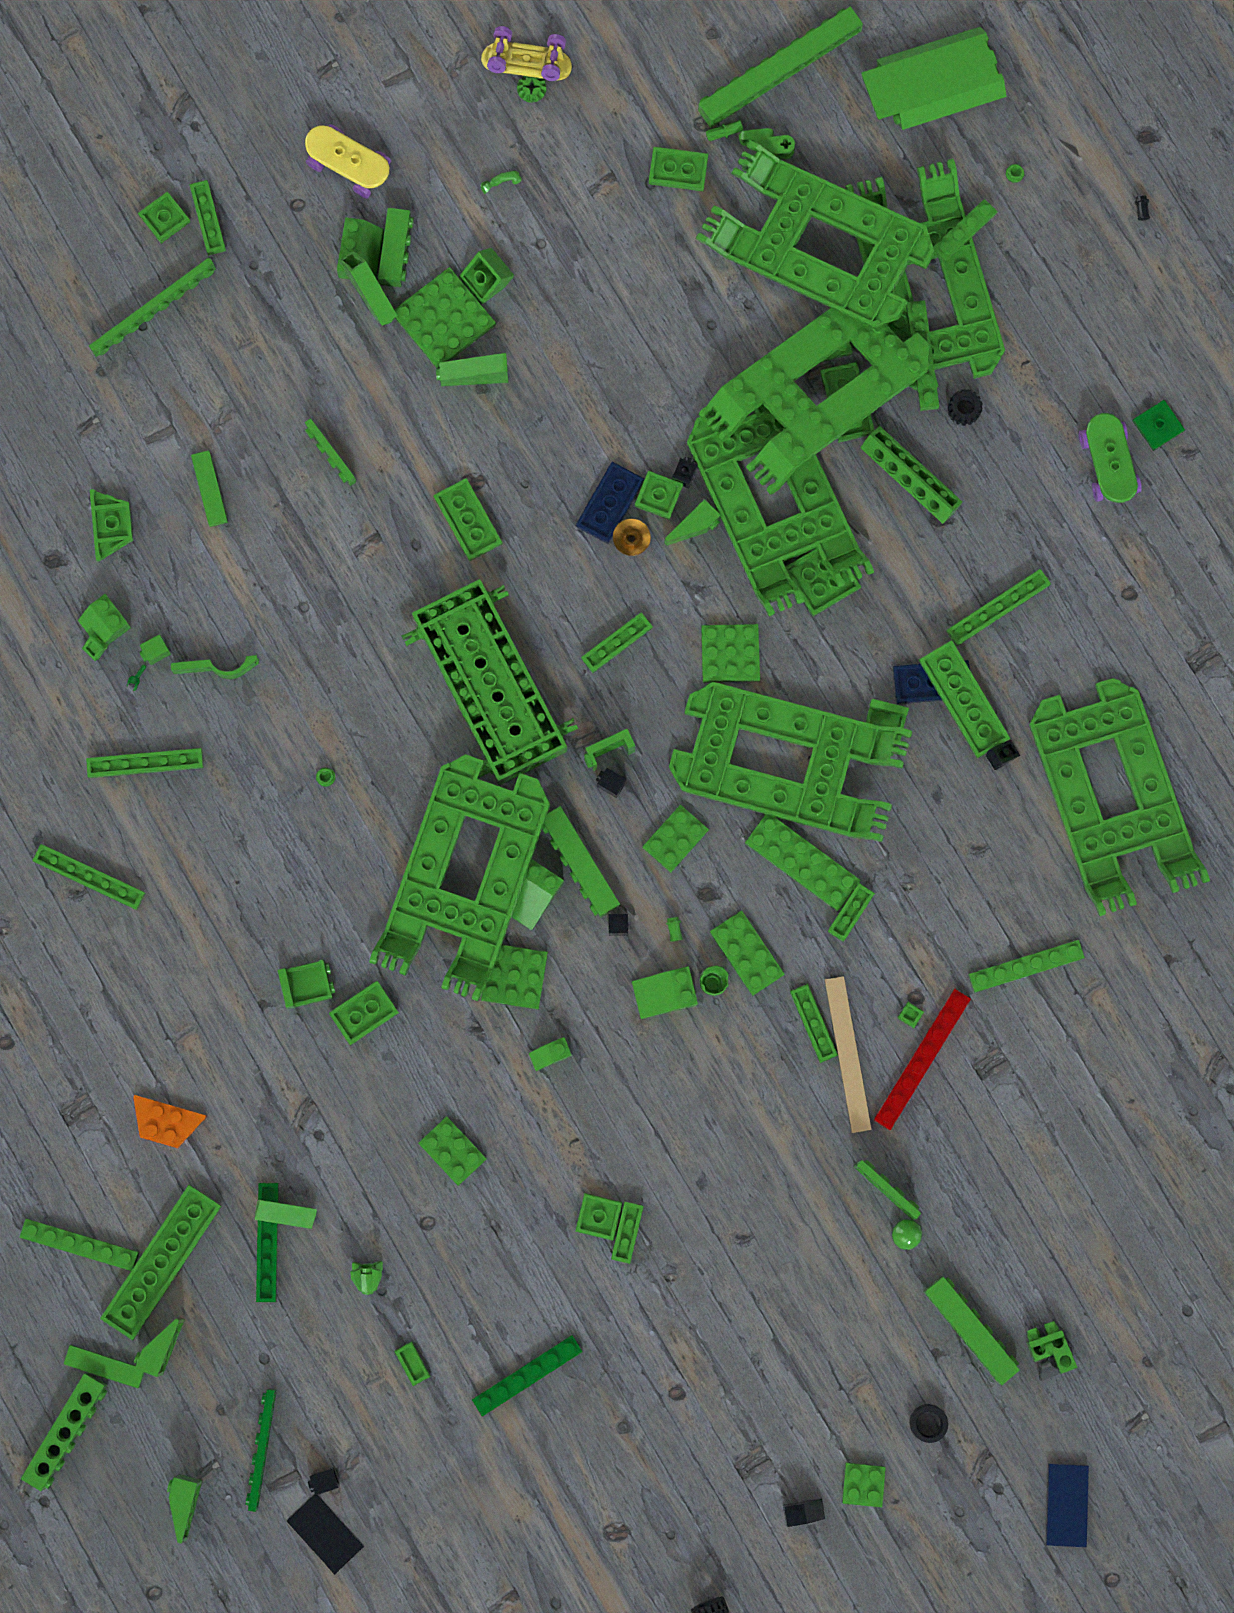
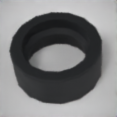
(943, 1420)

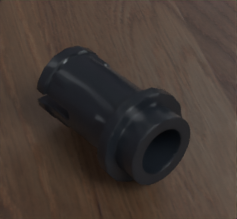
(1142, 207)

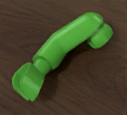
(502, 177)

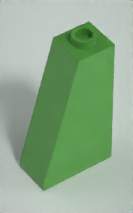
(368, 288)
(473, 371)

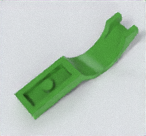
(206, 665)

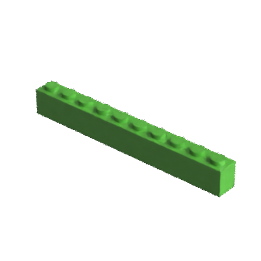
(780, 66)

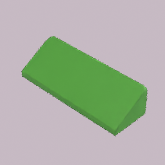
(285, 1214)

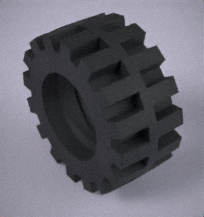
(965, 418)
(714, 1605)

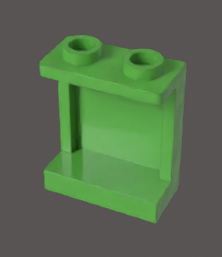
(887, 715)
(606, 745)
(306, 984)

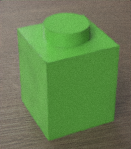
(154, 650)

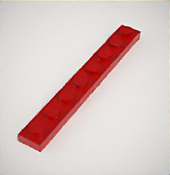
(922, 1059)

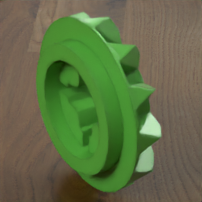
(537, 93)

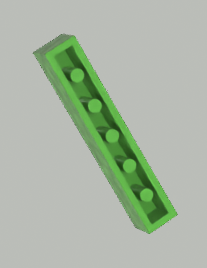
(580, 862)
(971, 1330)

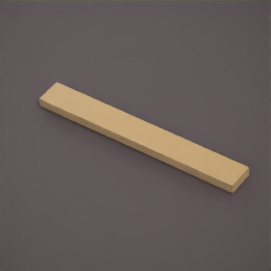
(847, 1054)

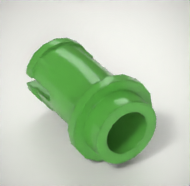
(674, 929)

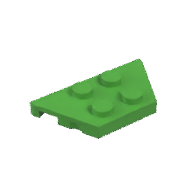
(110, 524)

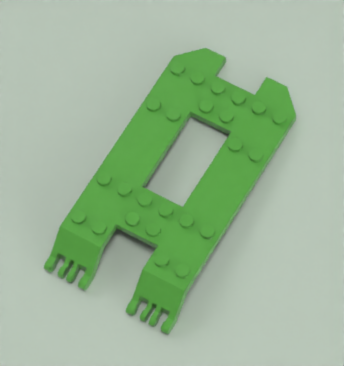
(804, 196)
(977, 333)
(806, 425)
(765, 547)
(833, 742)
(1099, 841)
(420, 896)

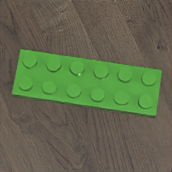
(964, 699)
(802, 861)

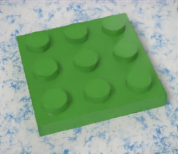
(817, 584)
(730, 653)
(516, 978)

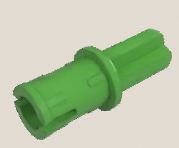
(724, 130)

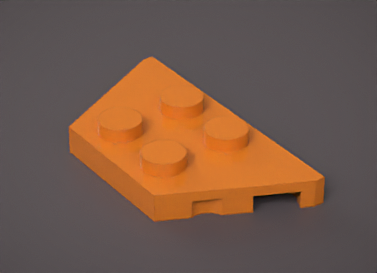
(165, 1122)

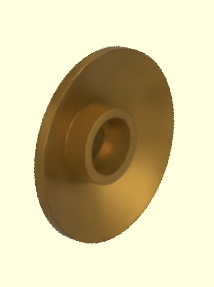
(633, 528)

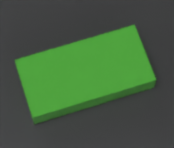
(412, 1363)

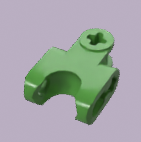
(772, 143)

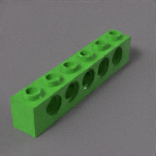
(911, 474)
(33, 1473)

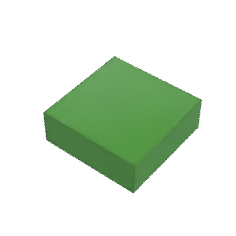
(94, 647)
(910, 1015)

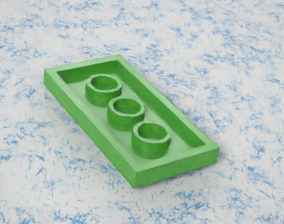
(835, 379)
(467, 519)
(747, 953)
(894, 1194)

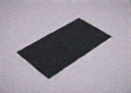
(325, 1533)

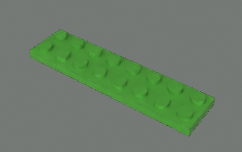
(161, 1262)

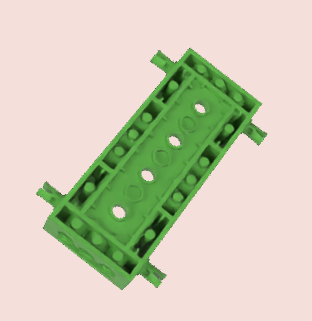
(503, 673)

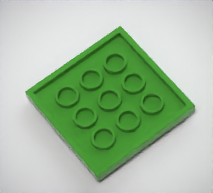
(443, 318)

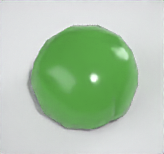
(714, 980)
(907, 1234)

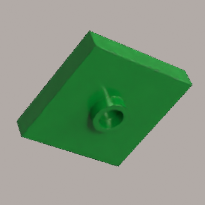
(1158, 425)

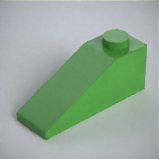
(696, 523)

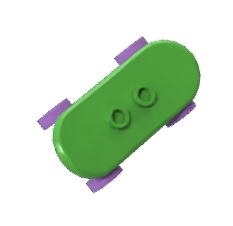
(1111, 458)

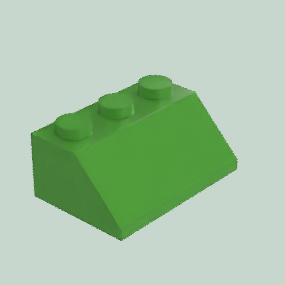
(364, 240)

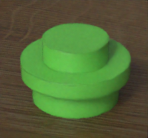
(1015, 173)
(325, 777)

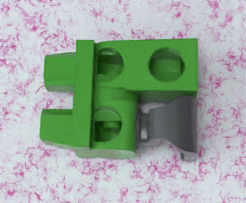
(1052, 1345)

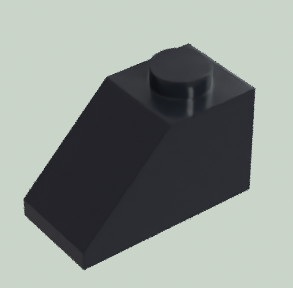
(803, 1512)

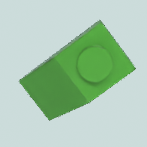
(550, 1054)

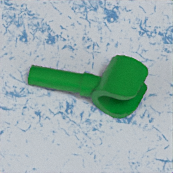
(135, 679)

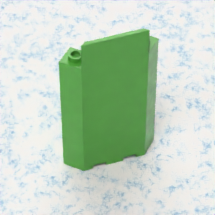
(935, 79)

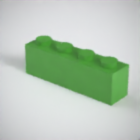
(395, 247)

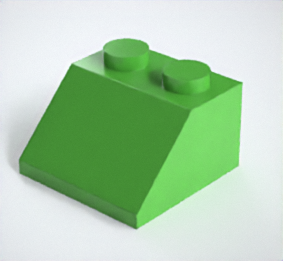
(486, 275)
(104, 620)

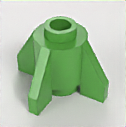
(366, 1276)

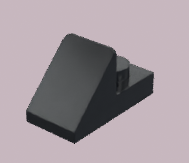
(1002, 754)

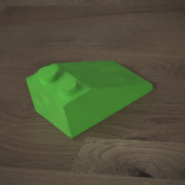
(536, 894)
(665, 992)
(157, 1353)
(183, 1501)

